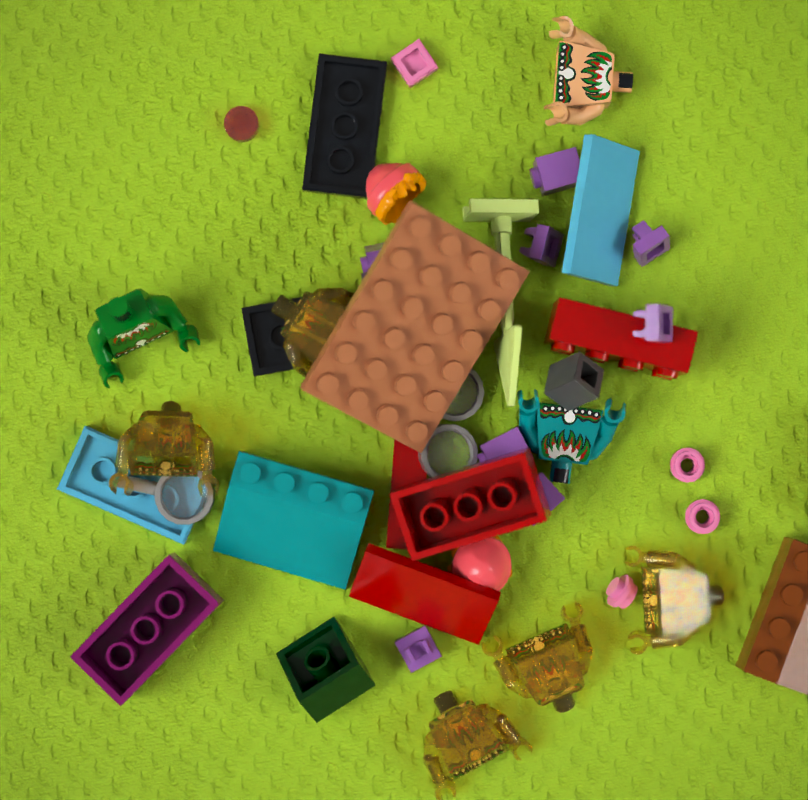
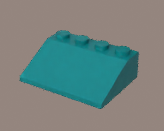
(292, 519)

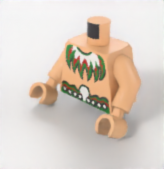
(582, 76)

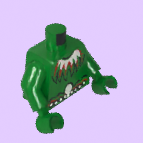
(131, 323)

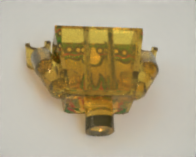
(310, 323)
(165, 446)
(673, 599)
(548, 664)
(465, 740)

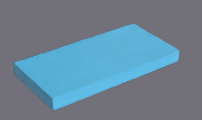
(600, 210)
(89, 477)

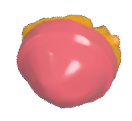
(391, 188)
(483, 563)

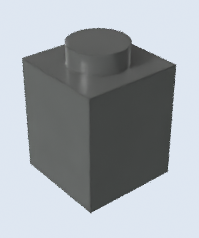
(574, 381)

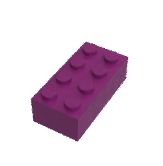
(146, 628)

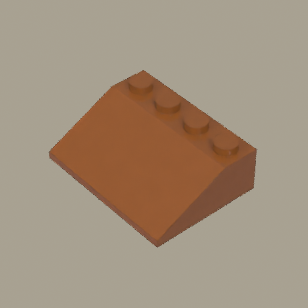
(779, 631)

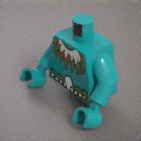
(566, 435)

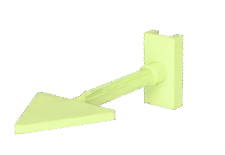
(501, 215)

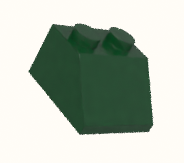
(325, 670)

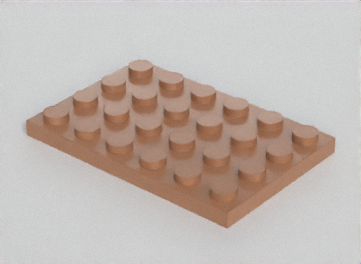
(414, 327)

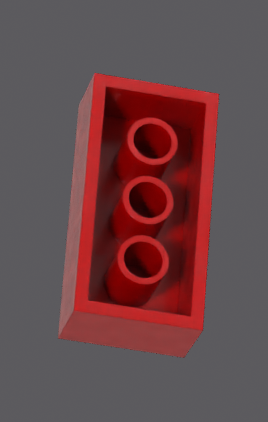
(609, 336)
(470, 504)

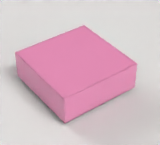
(414, 63)

